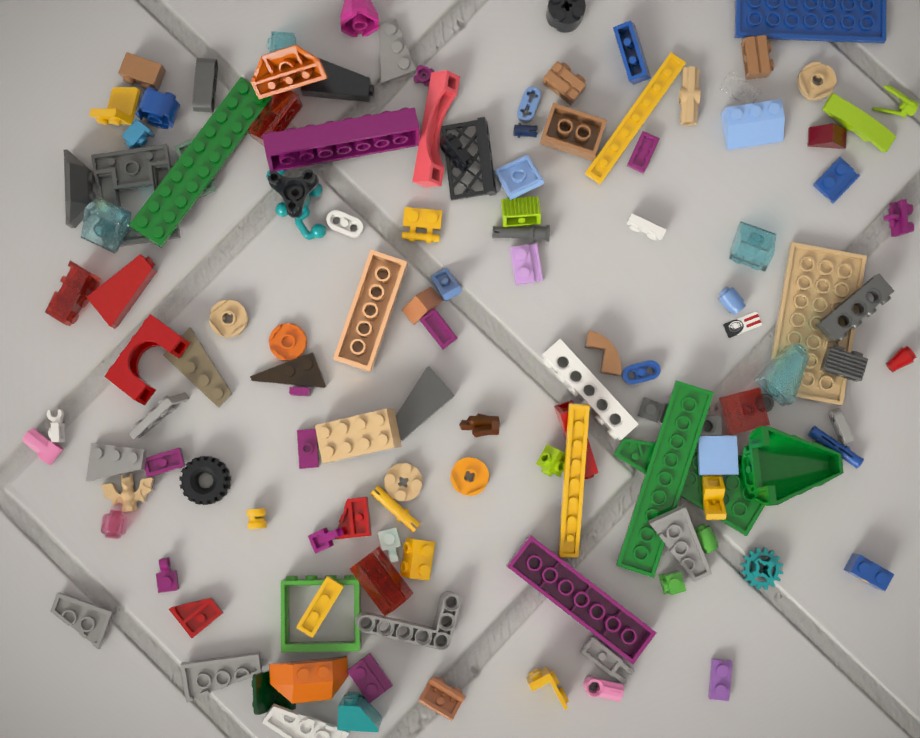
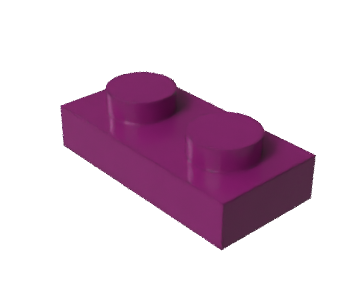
(164, 462)

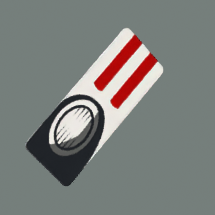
(742, 324)

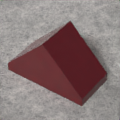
(827, 136)

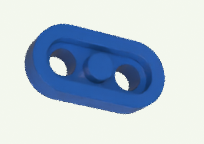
(640, 372)

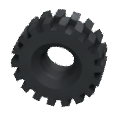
(191, 485)

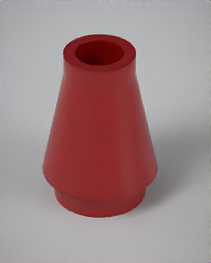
(902, 358)

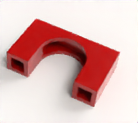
(125, 369)

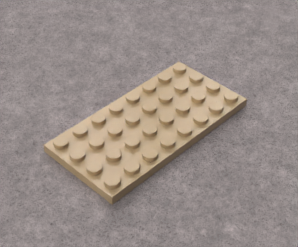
(813, 287)

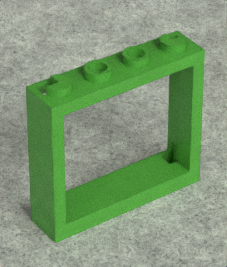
(317, 646)

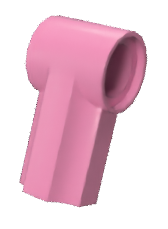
(43, 446)
(604, 689)

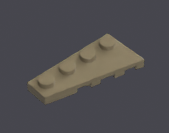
(201, 370)

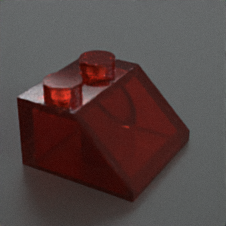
(744, 411)

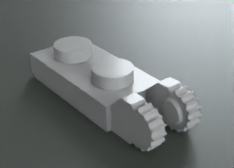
(605, 658)

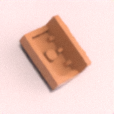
(441, 698)

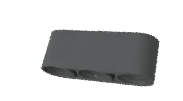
(205, 85)

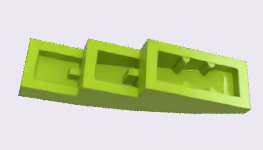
(859, 122)

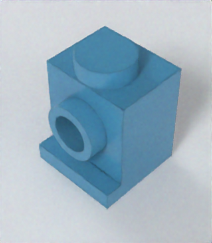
(137, 135)

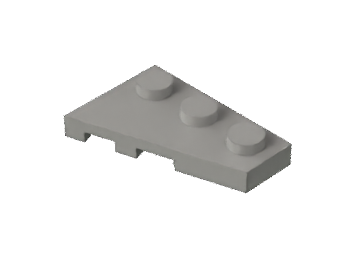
(153, 416)
(114, 460)
(84, 617)

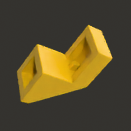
(713, 494)

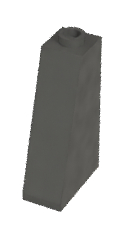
(422, 403)

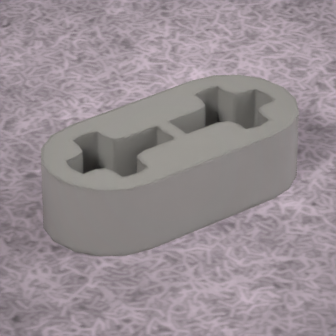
(840, 426)

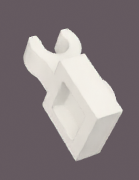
(57, 430)

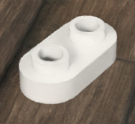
(345, 223)

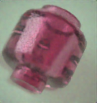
(114, 524)

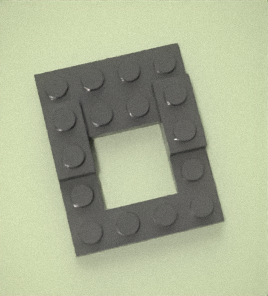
(131, 170)

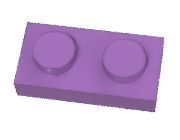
(720, 679)

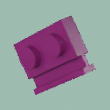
(369, 678)

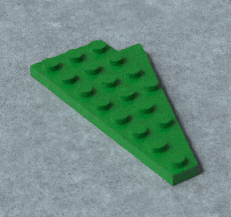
(739, 504)

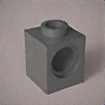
(716, 426)

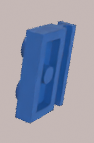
(836, 180)

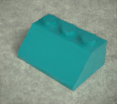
(357, 714)

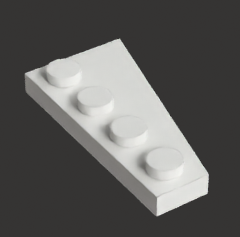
(298, 725)

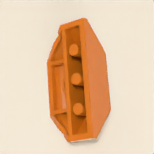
(286, 70)
(309, 679)

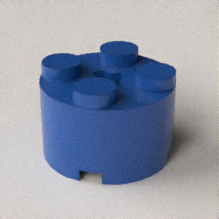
(158, 108)

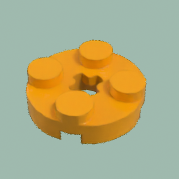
(480, 479)

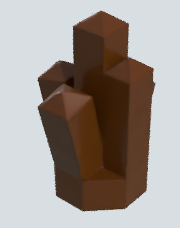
(481, 425)

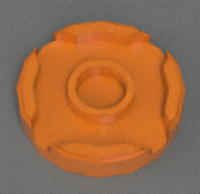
(287, 341)

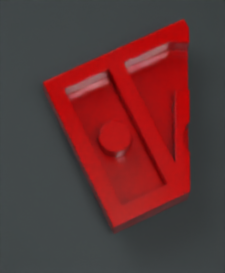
(355, 518)
(196, 615)

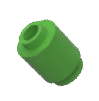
(706, 538)

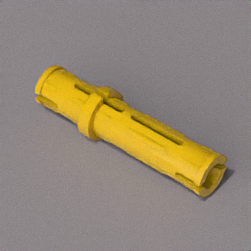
(395, 508)

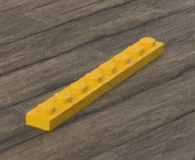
(635, 118)
(573, 480)

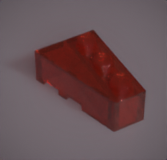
(72, 295)

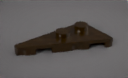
(300, 371)

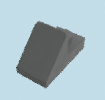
(652, 410)

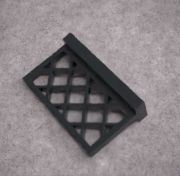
(485, 155)

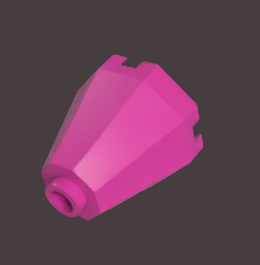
(359, 17)

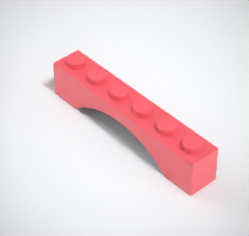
(441, 93)

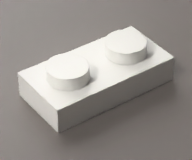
(652, 230)

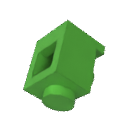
(672, 582)

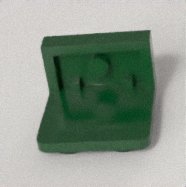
(266, 695)

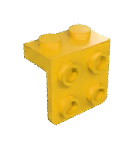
(120, 107)
(538, 678)

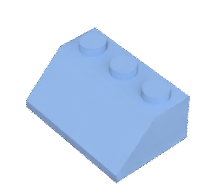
(753, 124)

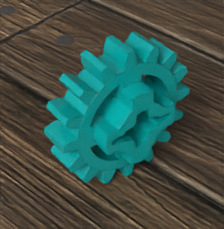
(768, 564)

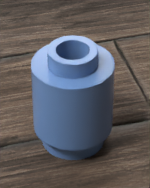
(731, 300)

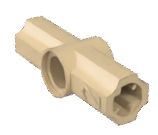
(689, 96)

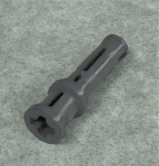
(531, 233)

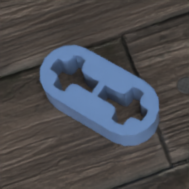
(524, 103)

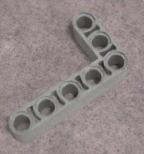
(414, 628)

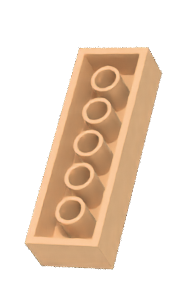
(370, 311)

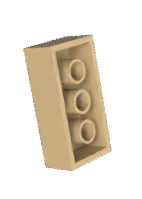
(358, 435)

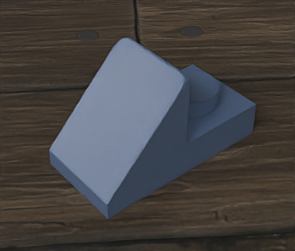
(446, 284)

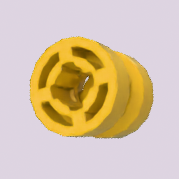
(258, 522)

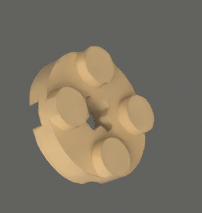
(819, 71)
(217, 318)
(403, 493)

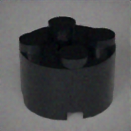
(565, 20)

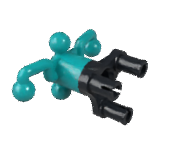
(298, 206)

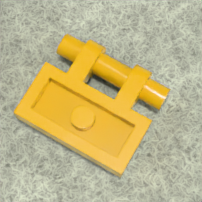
(422, 219)

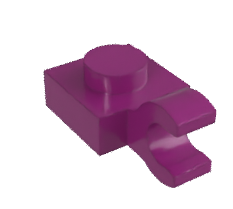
(323, 539)
(166, 579)

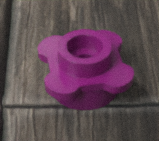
(420, 71)

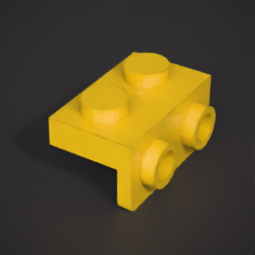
(417, 559)

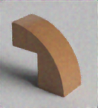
(610, 360)

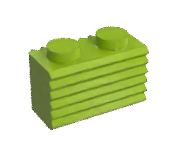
(521, 211)

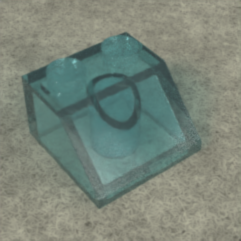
(105, 224)
(753, 246)

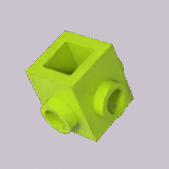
(551, 461)

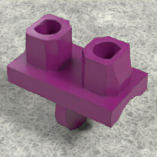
(899, 218)

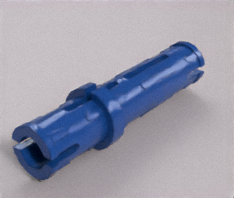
(831, 443)

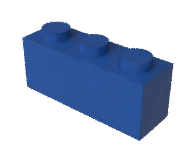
(632, 52)

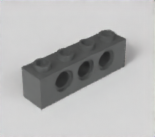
(877, 287)

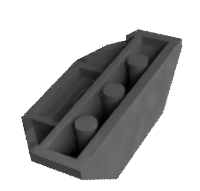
(78, 189)

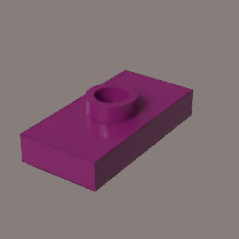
(643, 152)
(438, 329)
(307, 448)

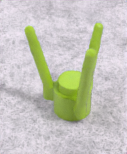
(907, 105)

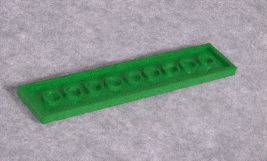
(199, 163)
(664, 476)

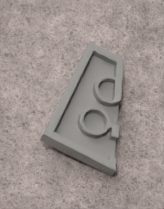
(394, 54)

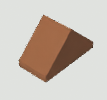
(421, 305)

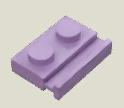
(526, 264)

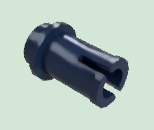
(524, 130)

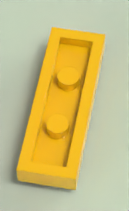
(320, 606)

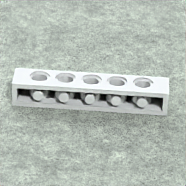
(626, 421)

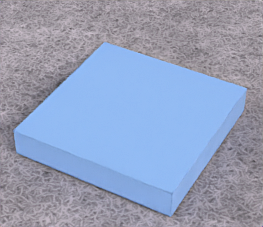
(519, 177)
(717, 455)

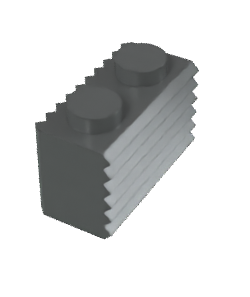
(843, 363)

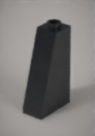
(340, 84)

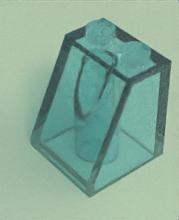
(784, 374)

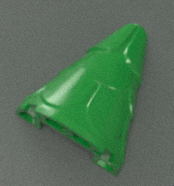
(785, 466)

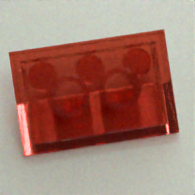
(276, 115)
(381, 581)

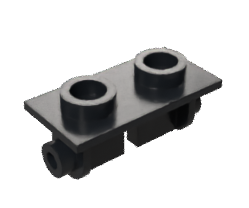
(450, 146)

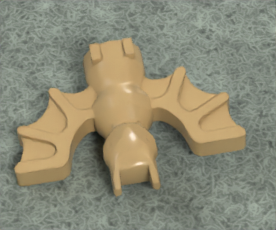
(128, 496)

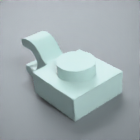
(390, 541)

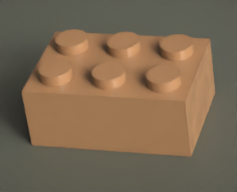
(573, 131)

